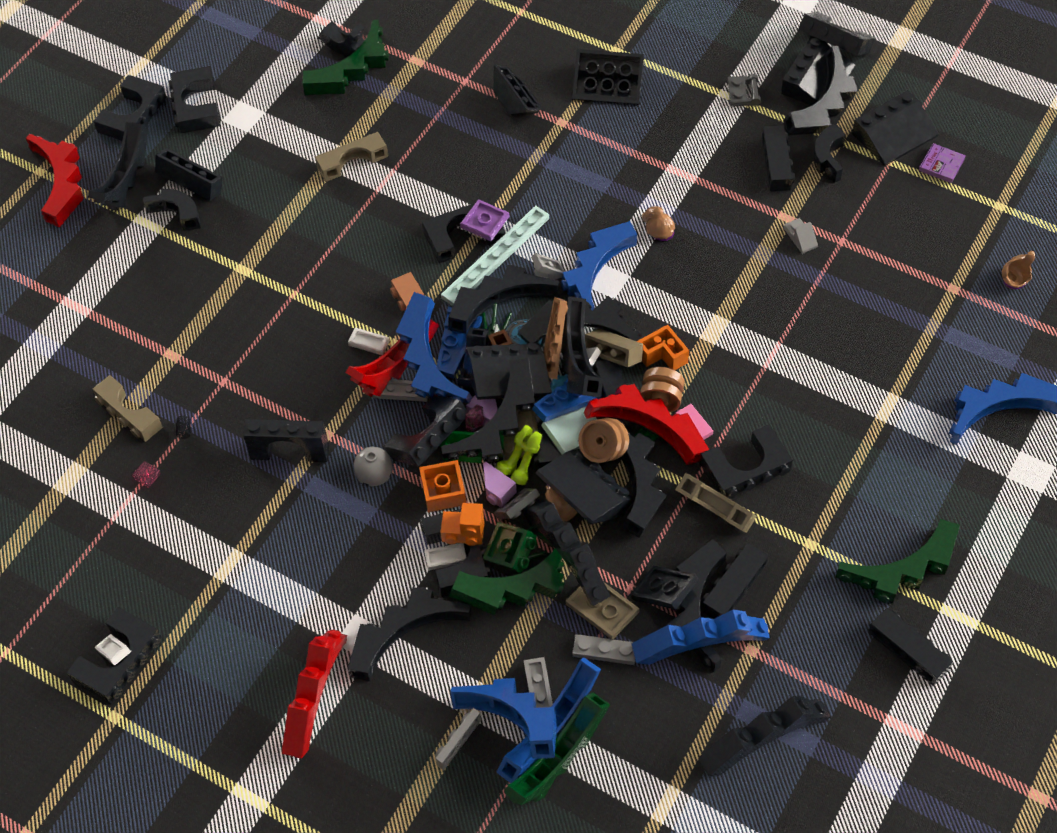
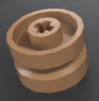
(663, 384)
(603, 440)

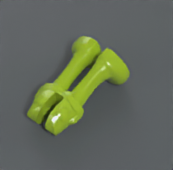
(530, 445)

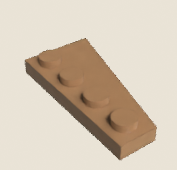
(554, 336)

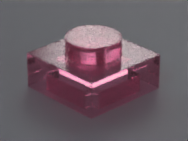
(474, 418)
(146, 474)

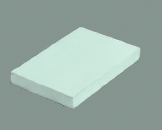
(565, 430)

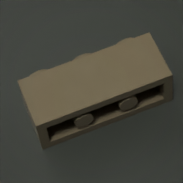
(615, 347)

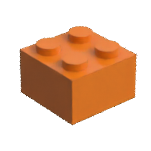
(442, 486)

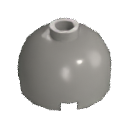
(373, 466)

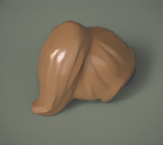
(658, 223)
(1018, 270)
(564, 509)

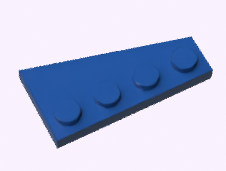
(453, 348)
(560, 403)

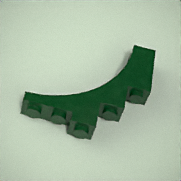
(353, 68)
(909, 571)
(491, 593)
(576, 734)

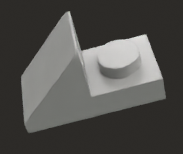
(801, 235)
(547, 267)

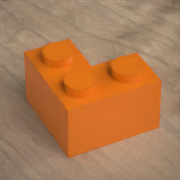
(664, 345)
(463, 526)

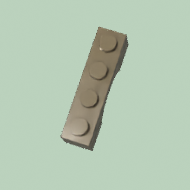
(369, 148)
(140, 421)
(716, 502)

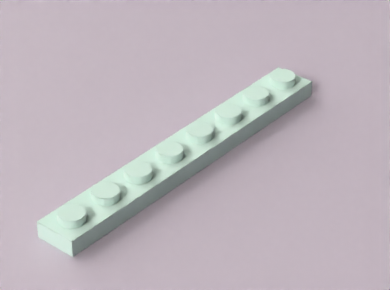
(497, 253)

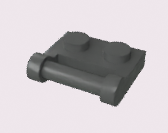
(738, 92)
(512, 509)

